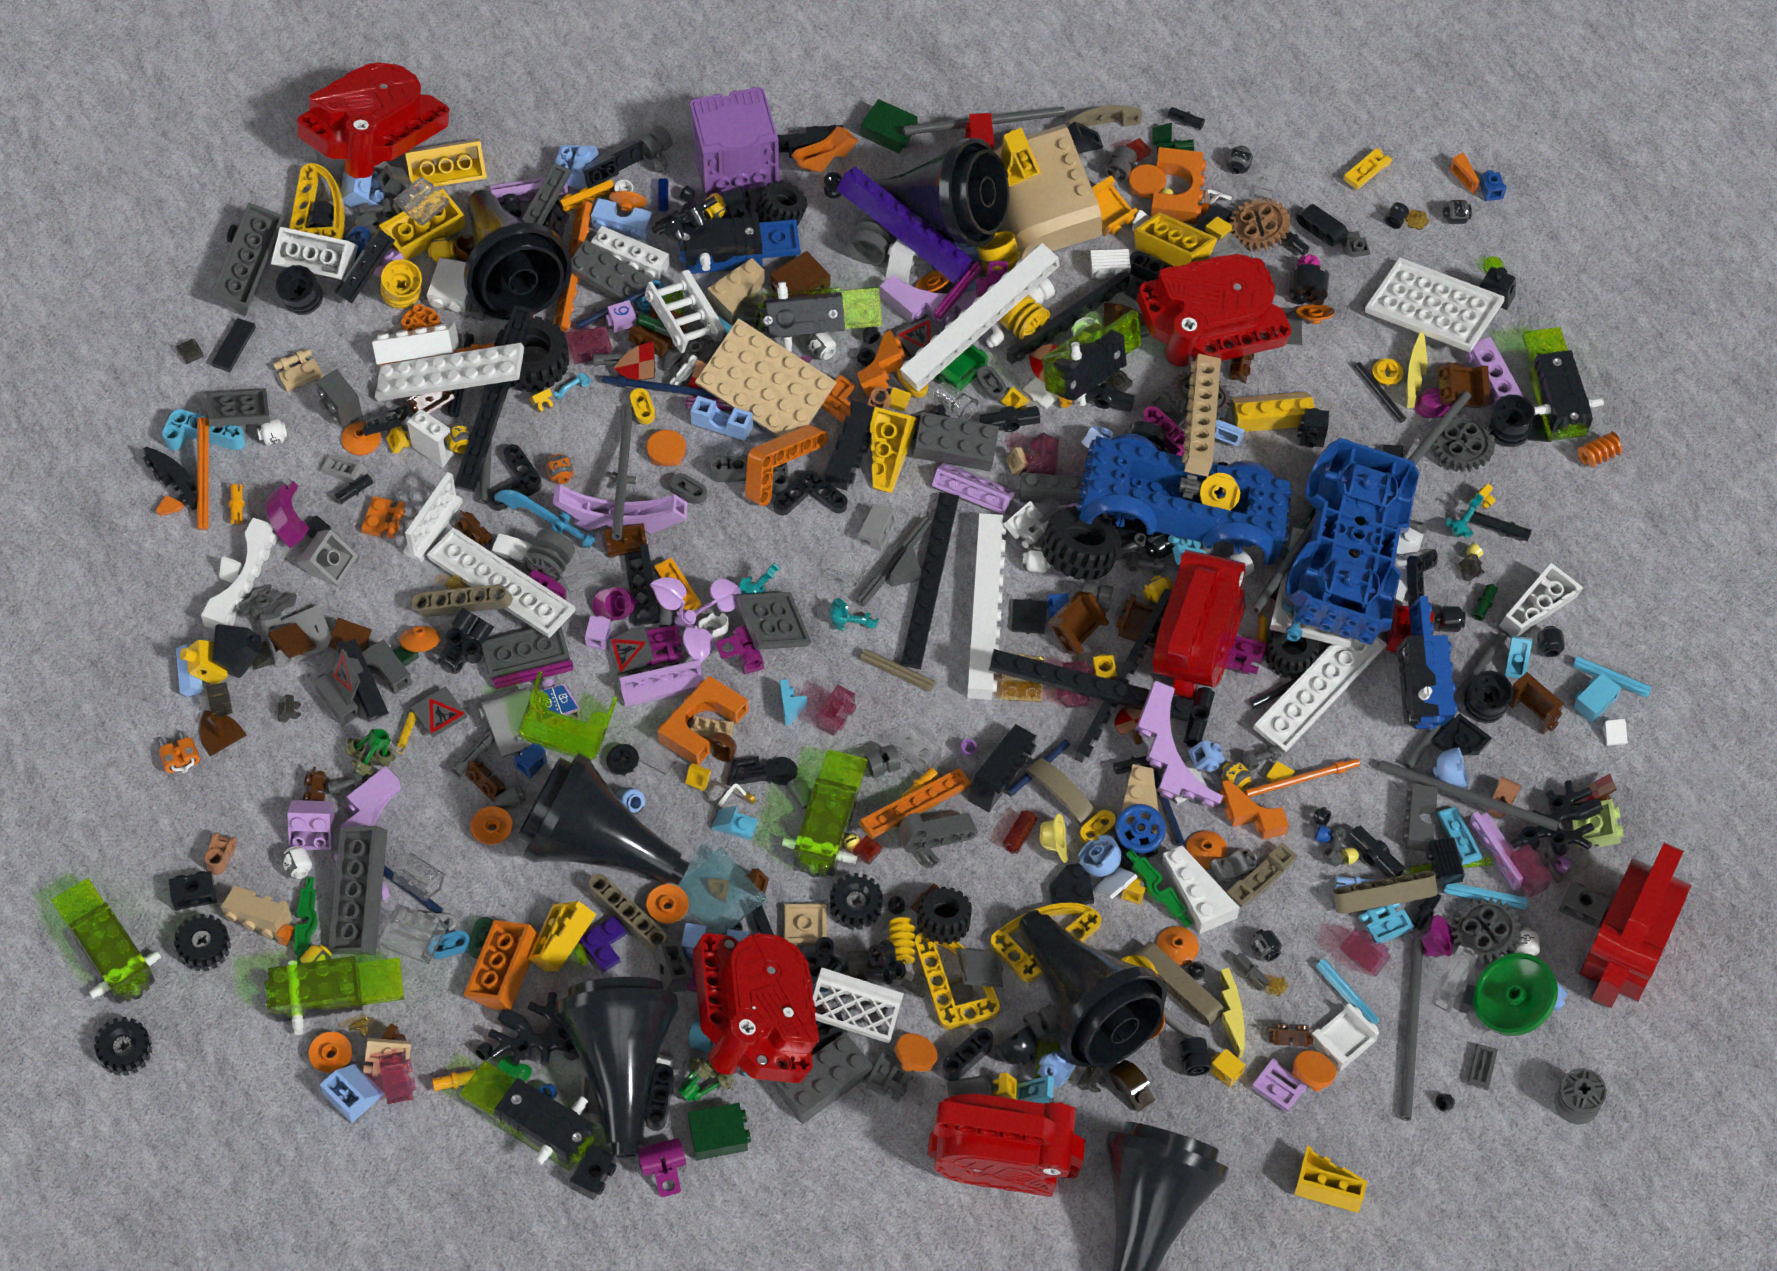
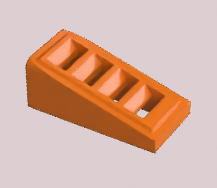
(1464, 172)

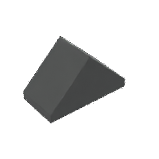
(907, 569)

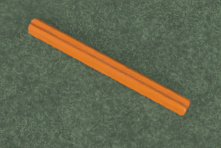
(202, 473)

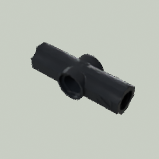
(1107, 396)
(1011, 418)
(1201, 707)
(1375, 852)

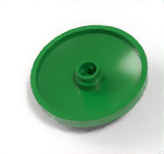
(1515, 994)

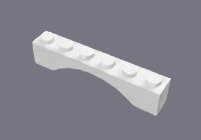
(223, 607)

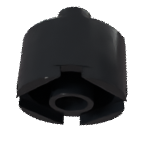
(1309, 284)

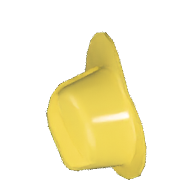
(1053, 836)

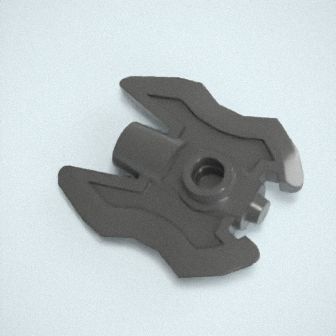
(694, 347)
(267, 604)

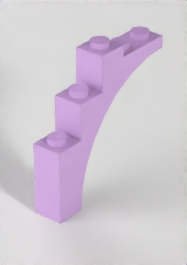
(914, 302)
(594, 512)
(1176, 777)
(369, 801)

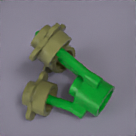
(378, 741)
(703, 1070)

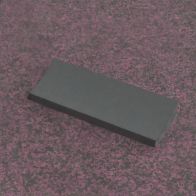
(247, 258)
(358, 890)

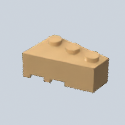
(736, 287)
(1141, 790)
(256, 912)

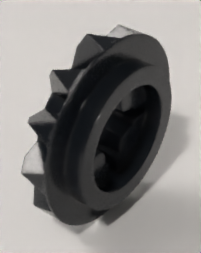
(615, 755)

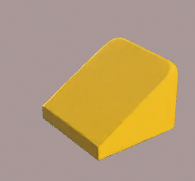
(1015, 398)

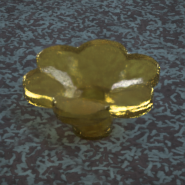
(1417, 219)
(361, 1025)

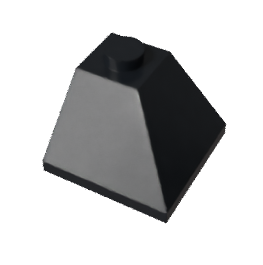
(235, 648)

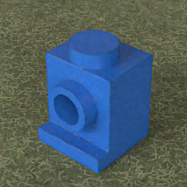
(1490, 183)
(1056, 602)
(530, 760)

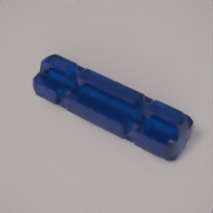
(663, 194)

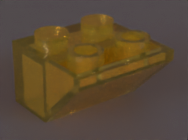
(1019, 689)

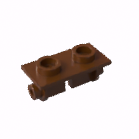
(1241, 369)
(468, 525)
(479, 775)
(315, 782)
(1300, 1035)

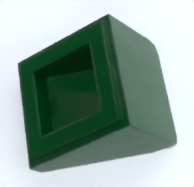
(1162, 134)
(405, 656)

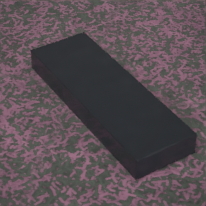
(233, 345)

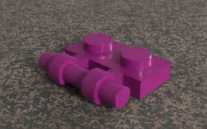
(664, 638)
(1247, 650)

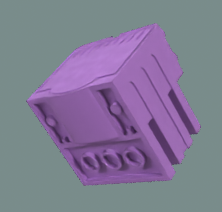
(734, 141)

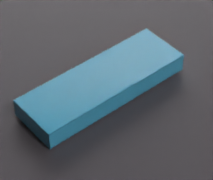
(1455, 827)

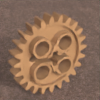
(1274, 221)

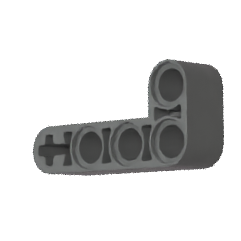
(724, 470)
(921, 835)

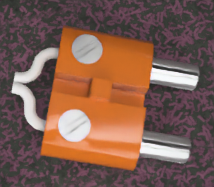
(179, 755)

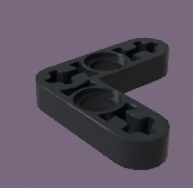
(523, 477)
(808, 488)
(1416, 565)

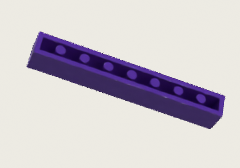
(904, 224)

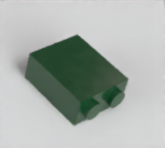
(885, 124)
(718, 1131)

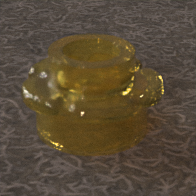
(454, 583)
(1278, 986)

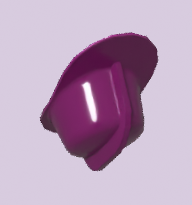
(1429, 404)
(614, 603)
(1438, 938)

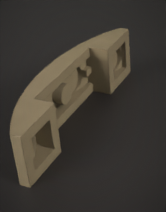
(1108, 114)
(1063, 789)
(1263, 876)

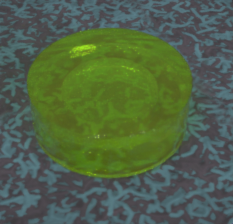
(1492, 261)
(581, 954)

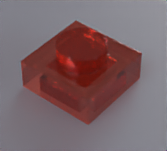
(1140, 148)
(867, 850)

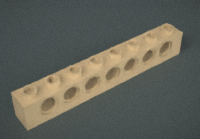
(1202, 415)

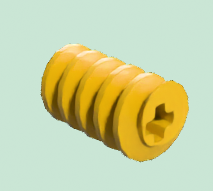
(901, 936)

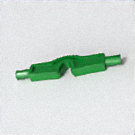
(1151, 879)
(306, 911)

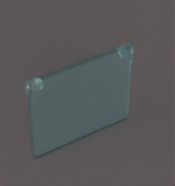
(721, 892)

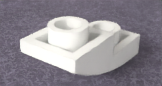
(510, 547)

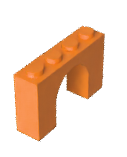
(1188, 166)
(708, 696)

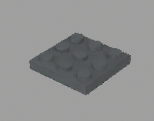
(237, 407)
(773, 620)

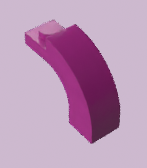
(283, 517)

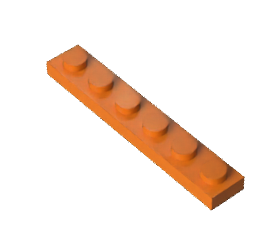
(915, 802)

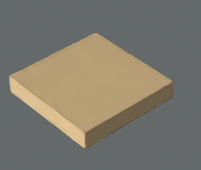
(805, 923)

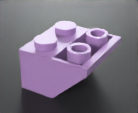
(311, 824)

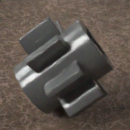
(1189, 486)

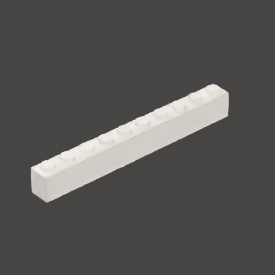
(979, 317)
(986, 605)

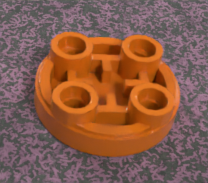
(1146, 180)
(420, 317)
(666, 448)
(915, 1052)
(1314, 1069)

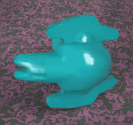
(1459, 527)
(749, 587)
(840, 616)

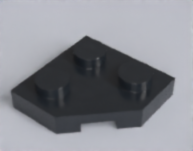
(390, 419)
(1464, 735)
(1072, 886)

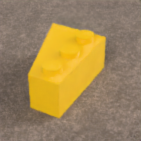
(1018, 157)
(560, 934)
(1328, 1183)

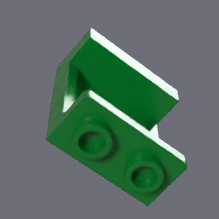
(963, 368)

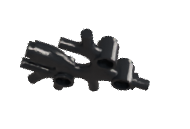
(672, 224)
(1562, 810)
(528, 1039)

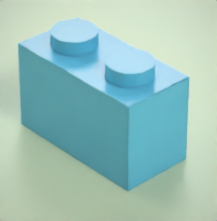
(1597, 697)

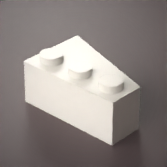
(901, 261)

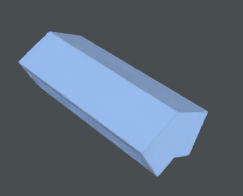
(1228, 433)
(188, 684)

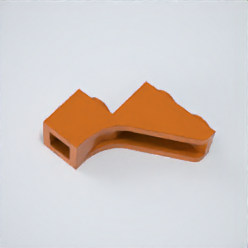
(819, 155)
(888, 360)
(1243, 810)

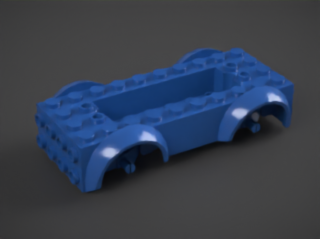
(1137, 480)
(1325, 582)

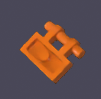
(377, 517)

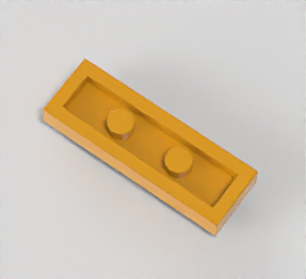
(571, 201)
(669, 569)

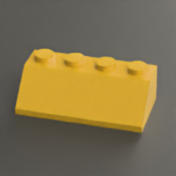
(447, 163)
(413, 238)
(1173, 241)
(1270, 411)

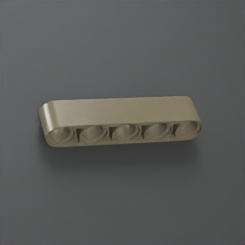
(453, 597)
(1385, 892)
(625, 905)
(1183, 986)

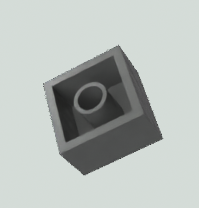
(339, 399)

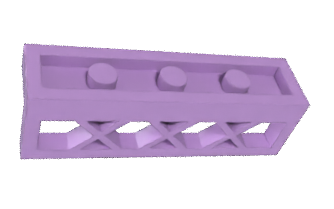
(524, 189)
(973, 488)
(661, 685)
(1496, 847)

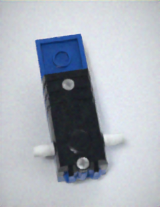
(732, 242)
(1425, 672)

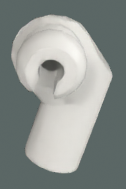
(997, 336)

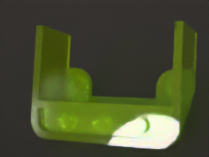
(561, 731)

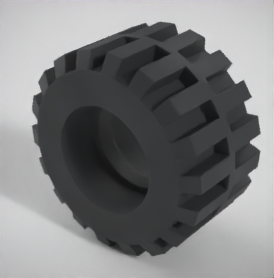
(781, 202)
(1288, 663)
(947, 902)

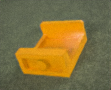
(1113, 207)

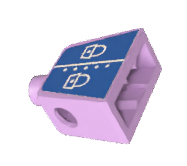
(561, 699)

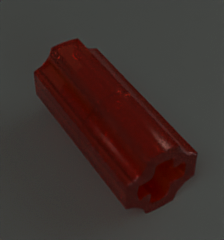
(1020, 832)

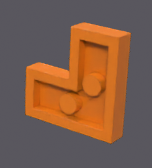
(836, 401)

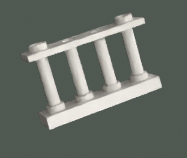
(694, 298)

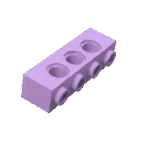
(1503, 380)

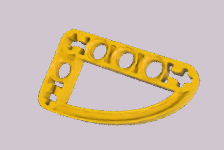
(301, 197)
(1052, 910)
(935, 991)

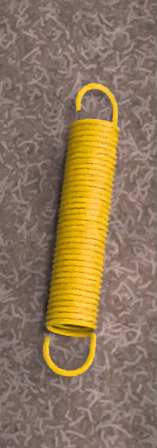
(1262, 628)
(406, 732)

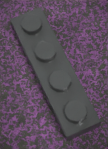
(547, 194)

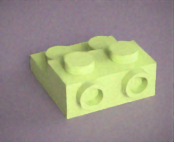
(1605, 826)

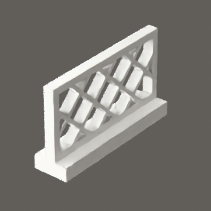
(432, 519)
(856, 988)

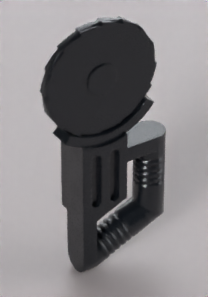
(778, 771)

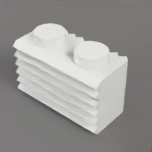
(1109, 262)

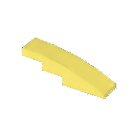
(1417, 367)
(1232, 1018)

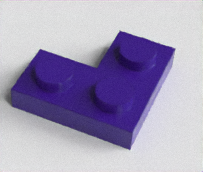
(598, 943)

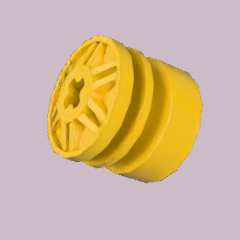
(1000, 248)
(400, 274)
(1025, 317)

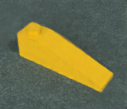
(891, 439)

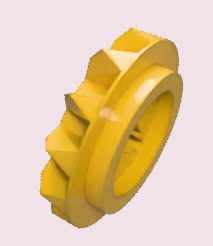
(1394, 368)

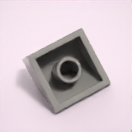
(327, 557)

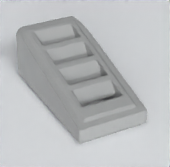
(356, 470)

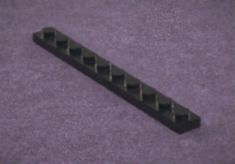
(491, 407)
(930, 581)
(1129, 667)
(1080, 682)

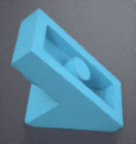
(1518, 656)
(791, 705)
(733, 823)
(1036, 1090)

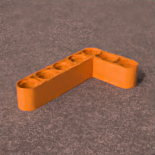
(773, 453)

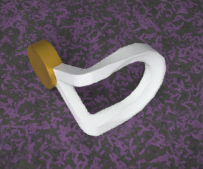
(1207, 205)
(739, 791)

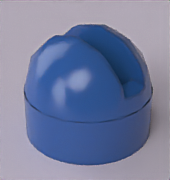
(1323, 834)
(553, 1090)

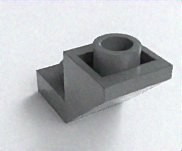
(1354, 245)
(1234, 865)

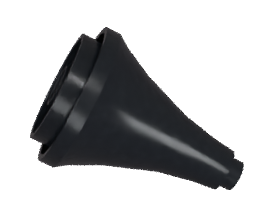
(957, 192)
(512, 260)
(588, 824)
(1099, 1002)
(618, 1037)
(1157, 1189)

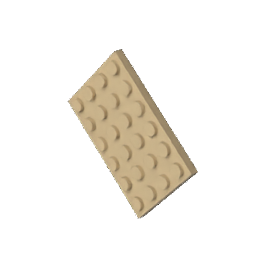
(765, 380)

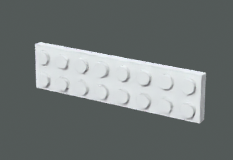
(449, 372)
(480, 567)
(1315, 692)

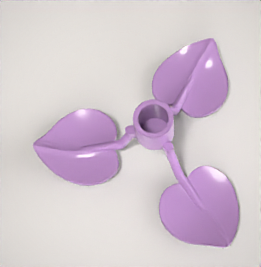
(670, 594)

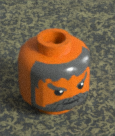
(559, 468)

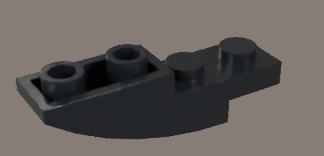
(813, 135)
(611, 162)
(171, 474)

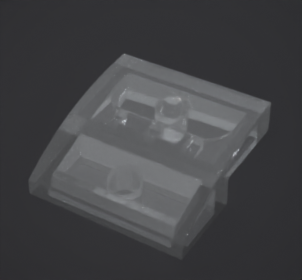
(421, 201)

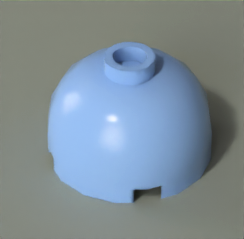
(1451, 768)
(1100, 857)

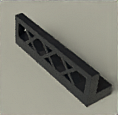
(364, 266)
(648, 579)
(367, 690)

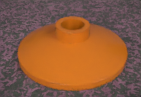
(627, 200)
(932, 282)
(1315, 313)
(359, 444)
(419, 638)
(491, 817)
(1204, 856)
(667, 895)
(1183, 953)
(330, 1043)

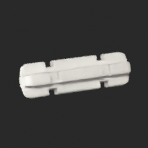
(684, 371)

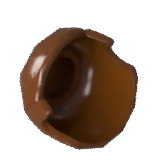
(463, 247)
(723, 746)

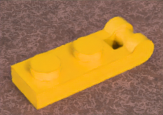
(1367, 168)

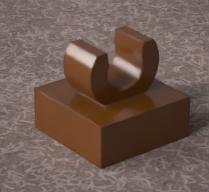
(759, 879)
(393, 1033)

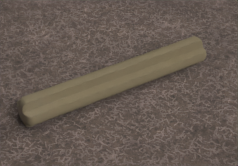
(897, 669)

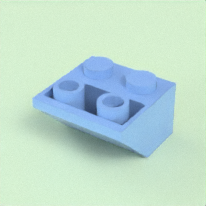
(576, 159)
(361, 190)
(351, 1091)

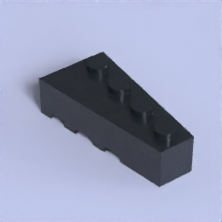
(850, 446)
(1001, 767)

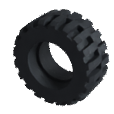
(546, 371)
(1079, 547)

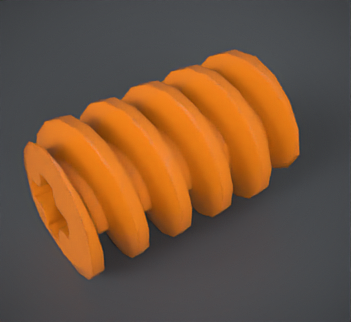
(1600, 449)

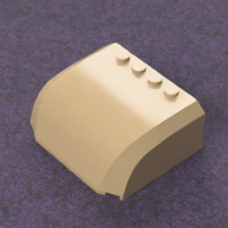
(1058, 202)

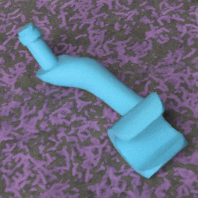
(581, 378)

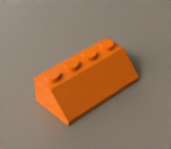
(501, 965)

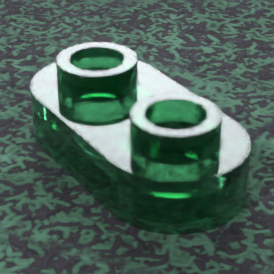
(478, 937)

